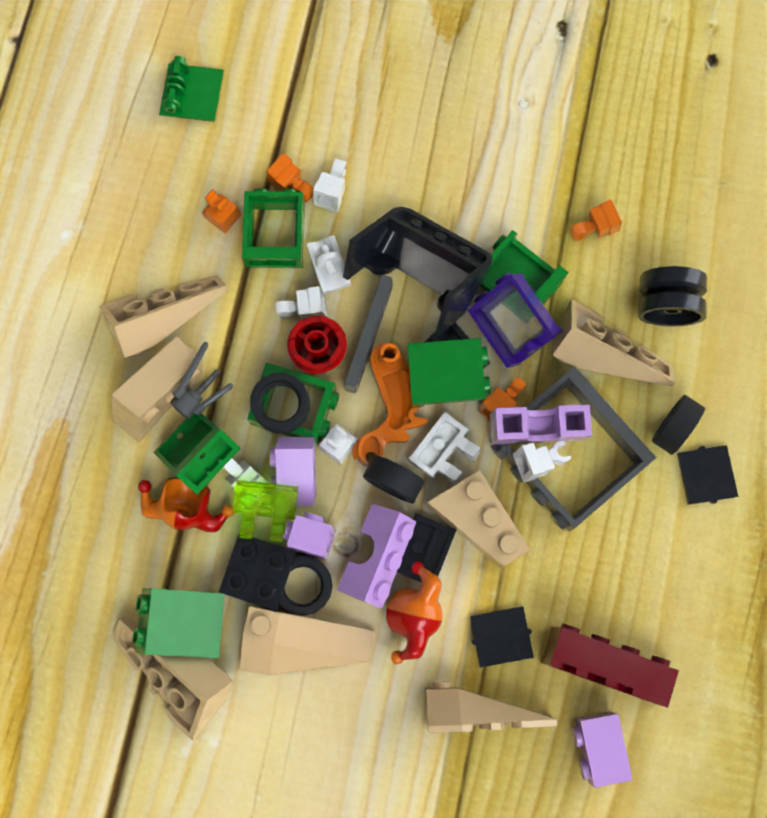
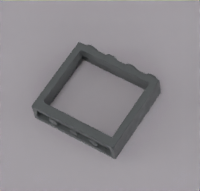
(610, 422)

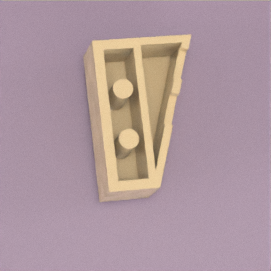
(148, 393)
(480, 519)

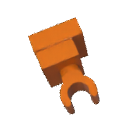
(286, 175)
(220, 211)
(603, 220)
(502, 398)

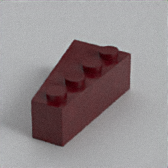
(610, 665)

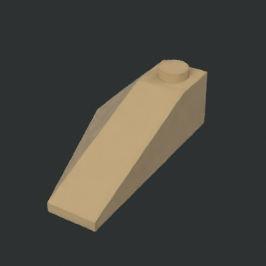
(148, 320)
(597, 348)
(293, 643)
(188, 685)
(459, 710)

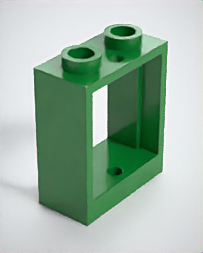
(272, 256)
(329, 401)
(184, 453)

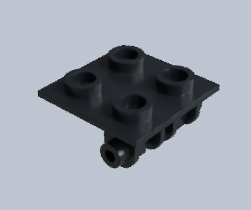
(257, 572)

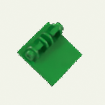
(191, 91)

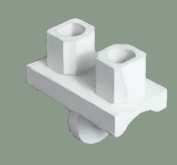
(328, 264)

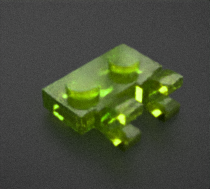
(264, 500)

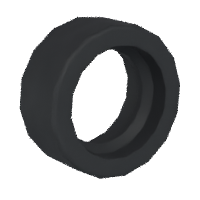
(264, 386)
(678, 424)
(393, 479)
(325, 591)

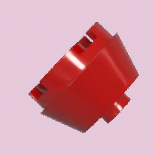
(317, 344)

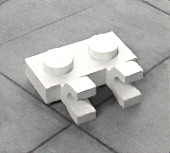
(439, 445)

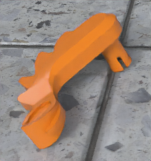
(394, 386)

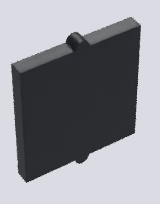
(707, 475)
(501, 637)

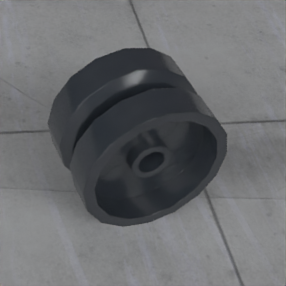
(673, 296)

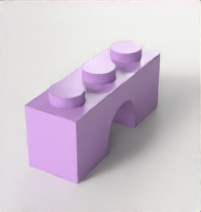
(539, 426)
(374, 578)

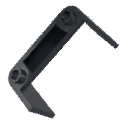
(425, 253)

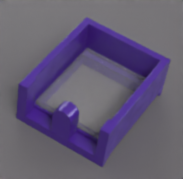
(513, 319)

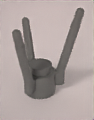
(188, 401)

